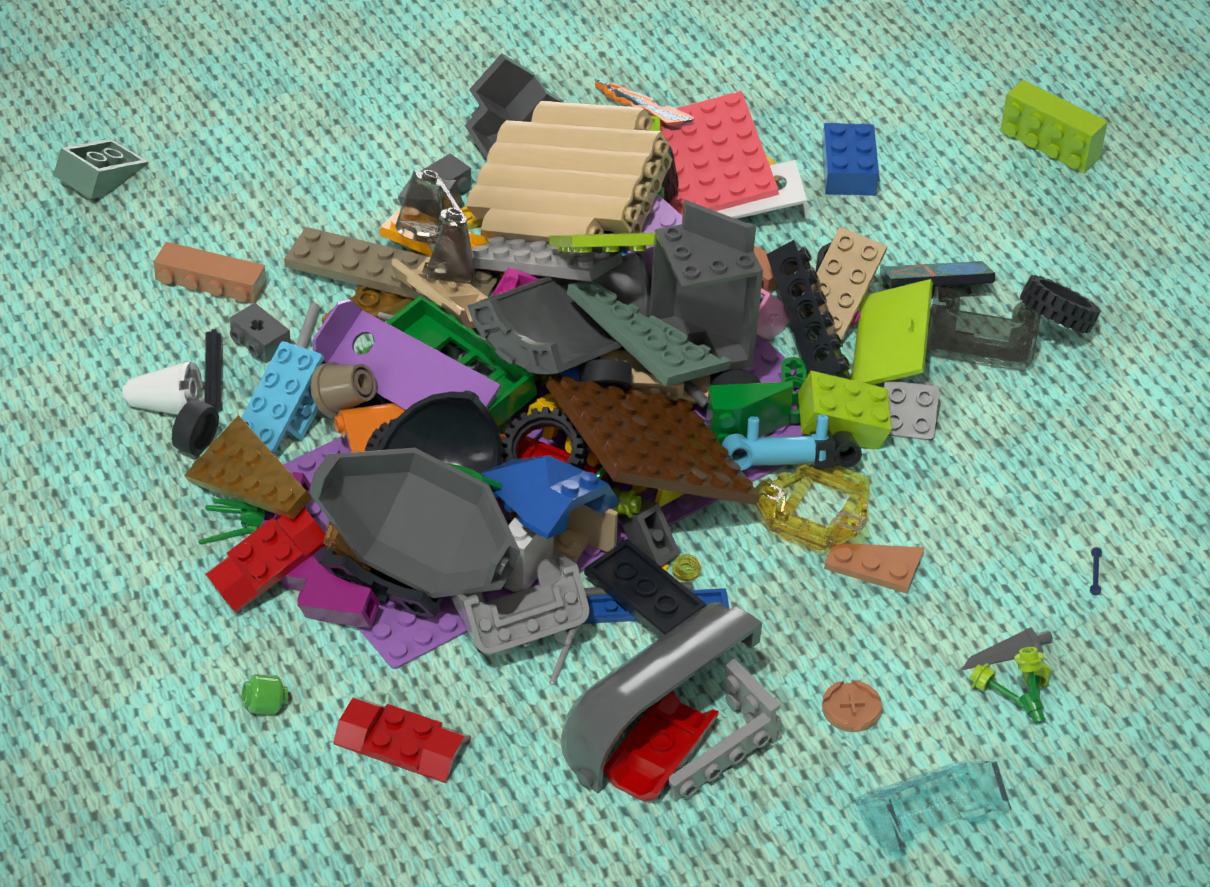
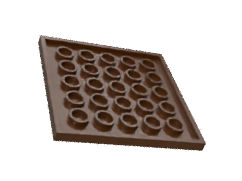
(652, 441)

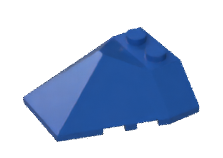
(546, 490)

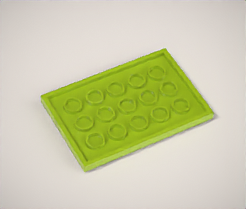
(608, 242)

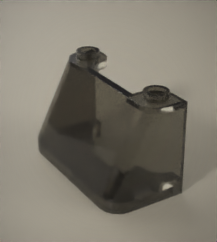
(438, 220)
(981, 336)

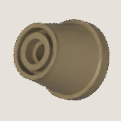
(341, 387)

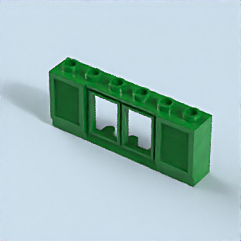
(436, 329)

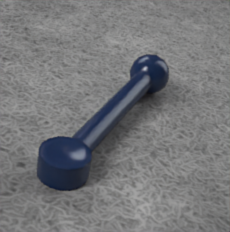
(1095, 589)

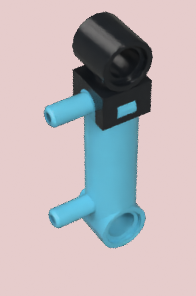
(817, 449)

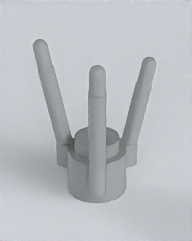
(567, 638)

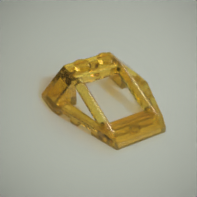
(780, 515)

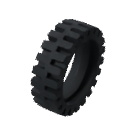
(1060, 304)
(539, 420)

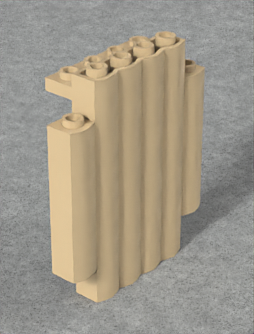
(571, 173)

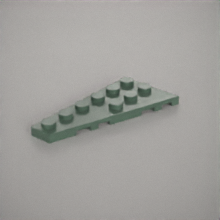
(650, 340)

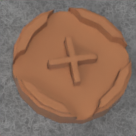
(852, 706)

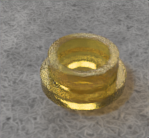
(686, 561)

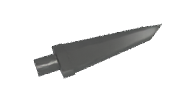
(1009, 648)

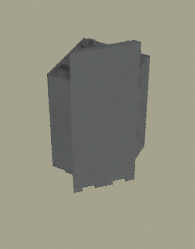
(504, 94)
(709, 283)

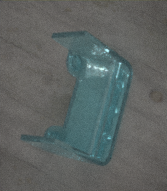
(932, 800)

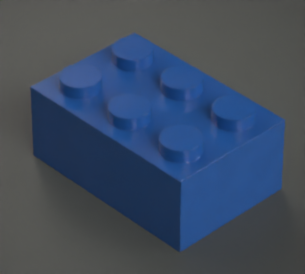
(850, 159)

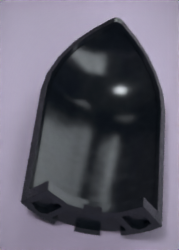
(453, 430)

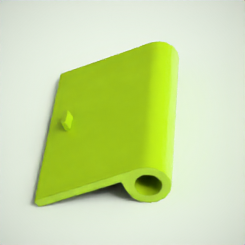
(892, 333)

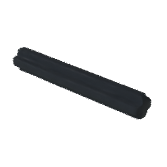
(212, 373)

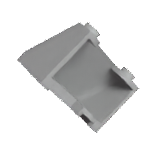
(527, 614)

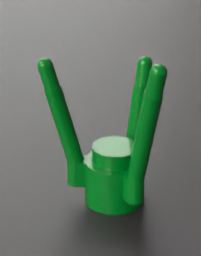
(250, 515)

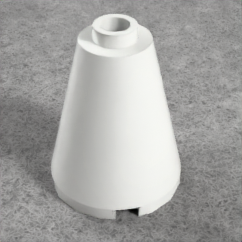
(164, 389)

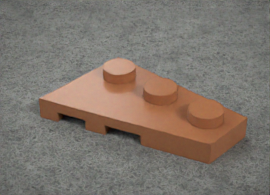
(876, 564)

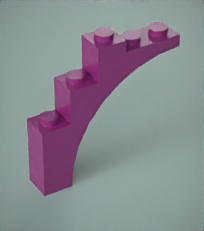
(326, 595)

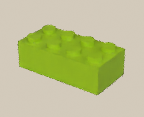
(1053, 126)

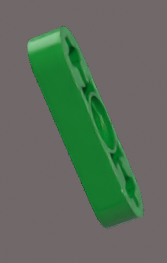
(798, 365)

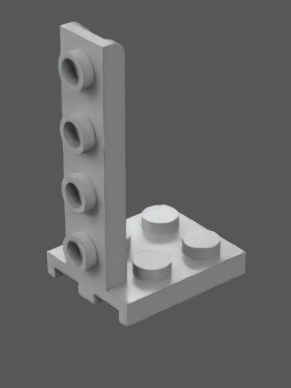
(762, 723)

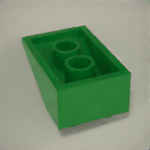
(734, 404)

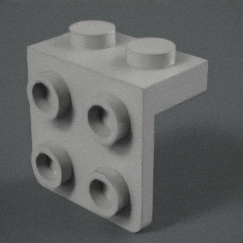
(912, 408)

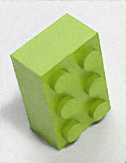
(848, 405)

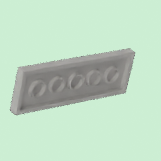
(543, 259)

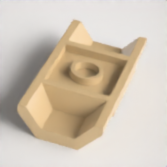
(447, 295)

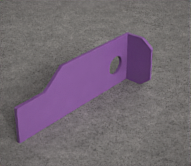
(401, 364)

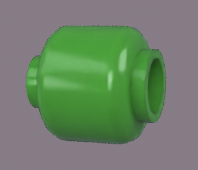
(264, 694)

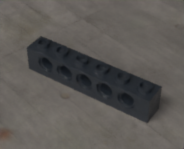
(784, 263)

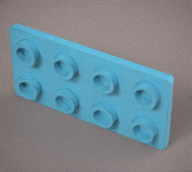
(284, 396)

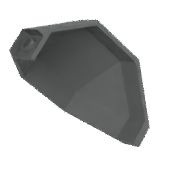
(417, 520)

